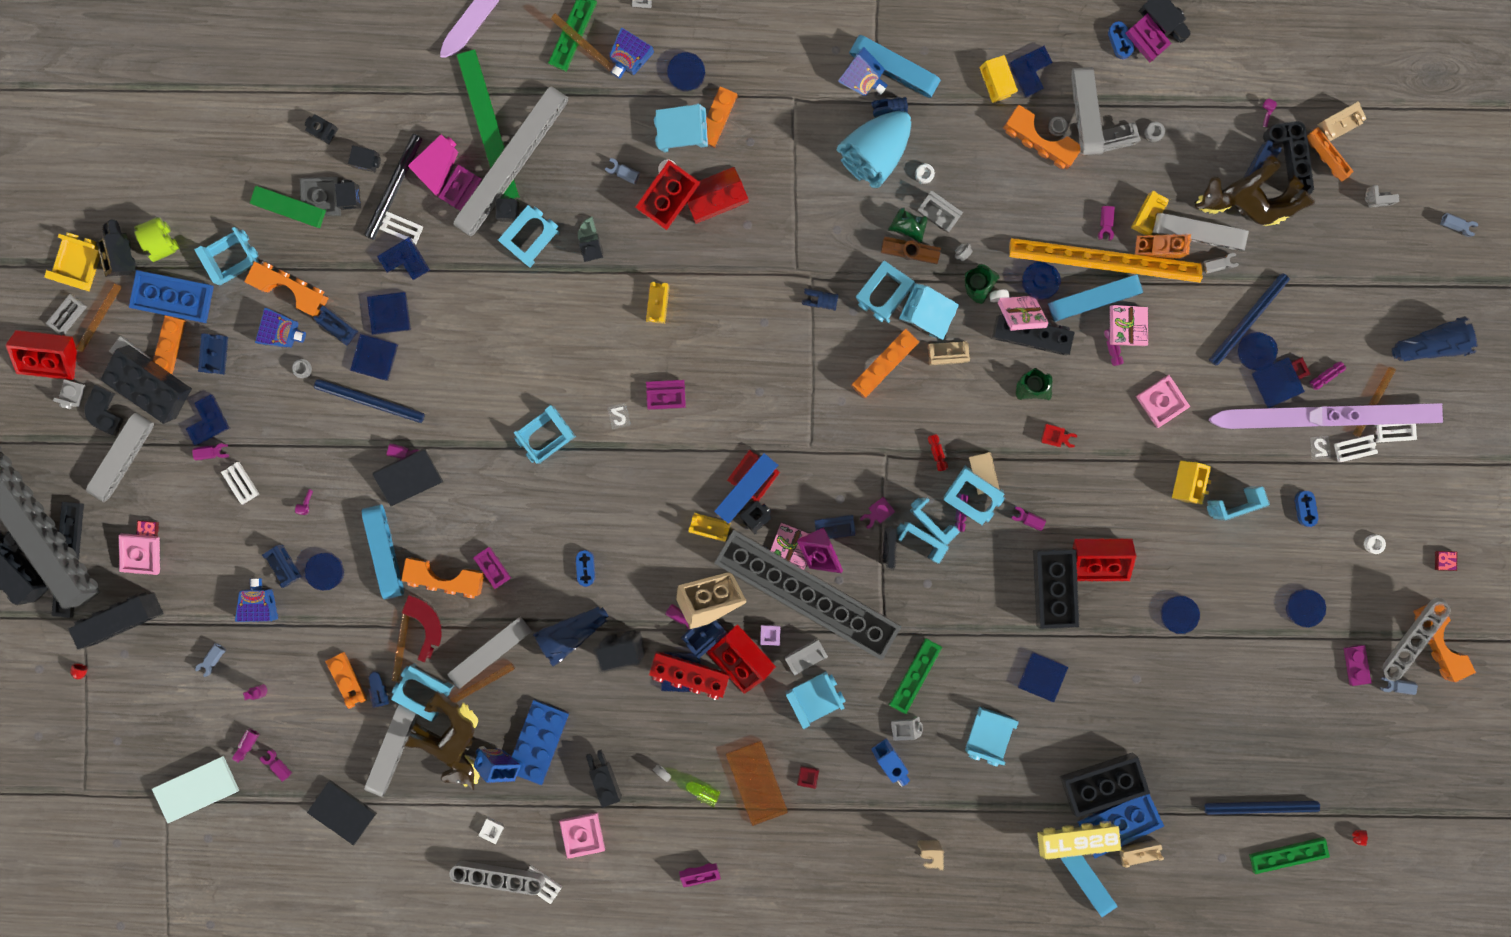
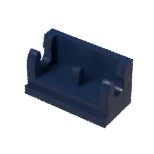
(1263, 152)
(336, 325)
(213, 354)
(837, 526)
(282, 565)
(703, 638)

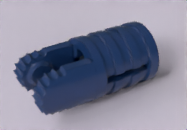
(889, 105)
(825, 299)
(376, 684)

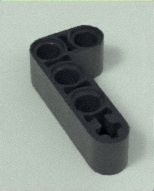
(1293, 160)

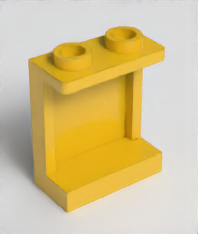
(75, 262)

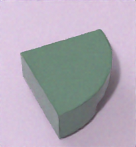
(587, 228)

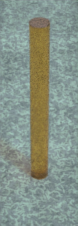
(582, 42)
(98, 317)
(1377, 396)
(400, 648)
(482, 683)

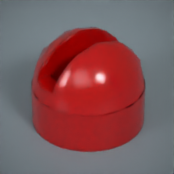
(78, 670)
(1360, 837)

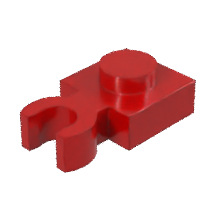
(1055, 436)

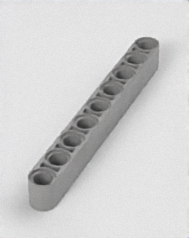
(511, 161)

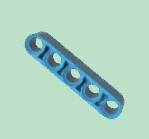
(898, 67)
(1095, 298)
(382, 552)
(1090, 884)

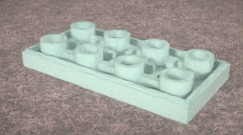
(195, 789)

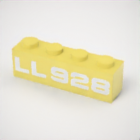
(1079, 841)

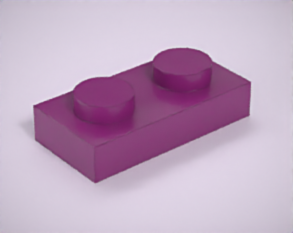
(492, 567)
(1357, 665)
(699, 875)

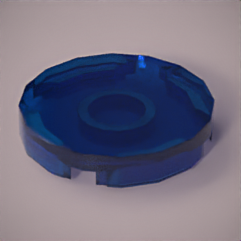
(686, 71)
(1041, 280)
(1257, 351)
(324, 571)
(1306, 608)
(1180, 614)

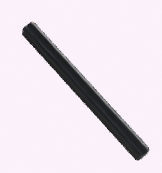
(393, 186)

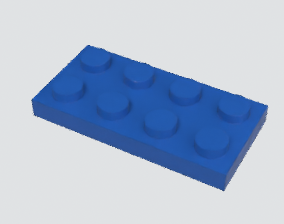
(171, 296)
(539, 740)
(1132, 817)

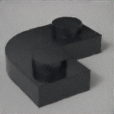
(97, 412)

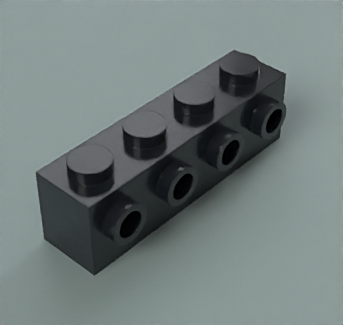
(1047, 339)

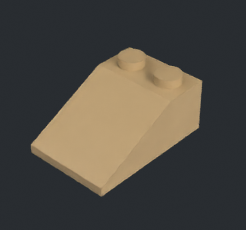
(709, 599)

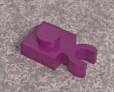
(879, 510)

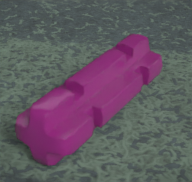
(1114, 350)
(1327, 375)
(960, 516)

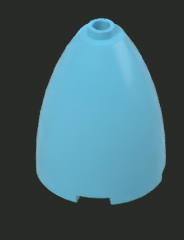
(876, 147)

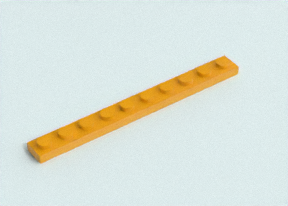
(1105, 260)

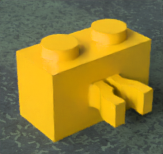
(1191, 482)

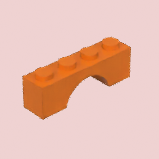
(1022, 126)
(265, 279)
(885, 363)
(419, 572)
(1453, 665)

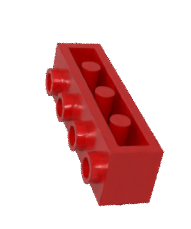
(689, 674)

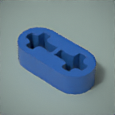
(1116, 41)
(1310, 508)
(590, 568)

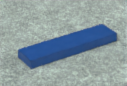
(746, 488)

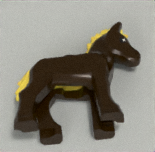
(1252, 200)
(452, 743)

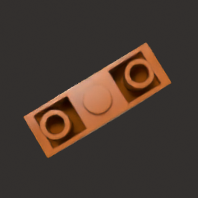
(1163, 245)

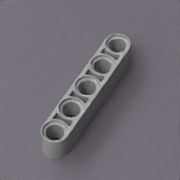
(1087, 111)
(1201, 231)
(119, 457)
(1416, 629)
(489, 652)
(390, 751)
(489, 881)

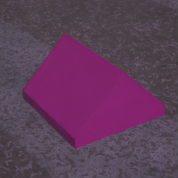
(819, 552)

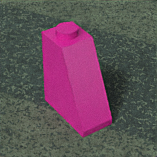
(435, 163)

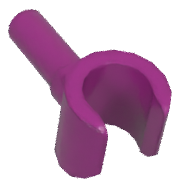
(1269, 105)
(303, 509)

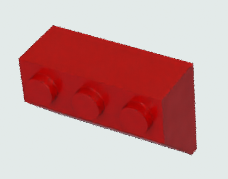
(667, 195)
(717, 195)
(42, 354)
(1104, 559)
(741, 659)

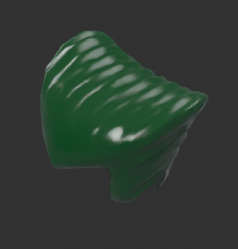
(909, 225)
(980, 282)
(1034, 385)

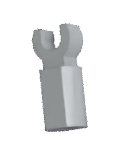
(1218, 264)

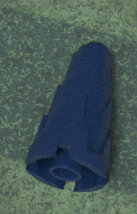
(1447, 339)
(569, 634)

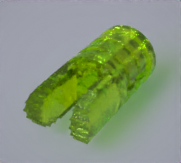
(697, 790)

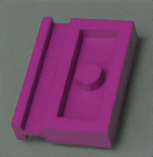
(1148, 38)
(460, 188)
(666, 394)

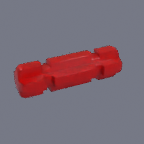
(937, 452)

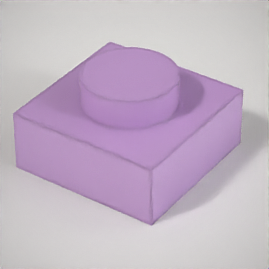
(770, 635)

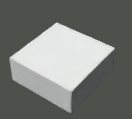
(491, 830)

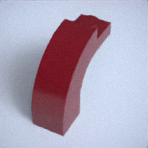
(427, 615)

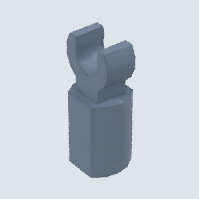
(623, 172)
(1458, 224)
(211, 658)
(1400, 686)

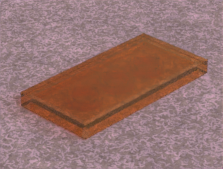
(756, 783)

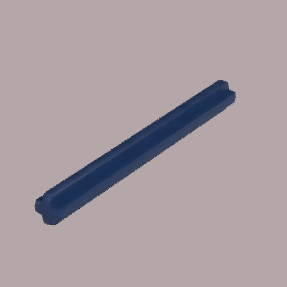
(1249, 319)
(369, 401)
(1262, 807)

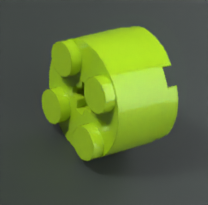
(155, 238)

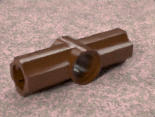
(923, 253)

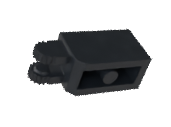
(1167, 18)
(115, 251)
(603, 780)

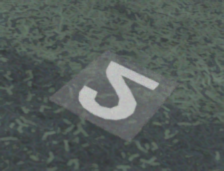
(619, 416)
(1320, 447)

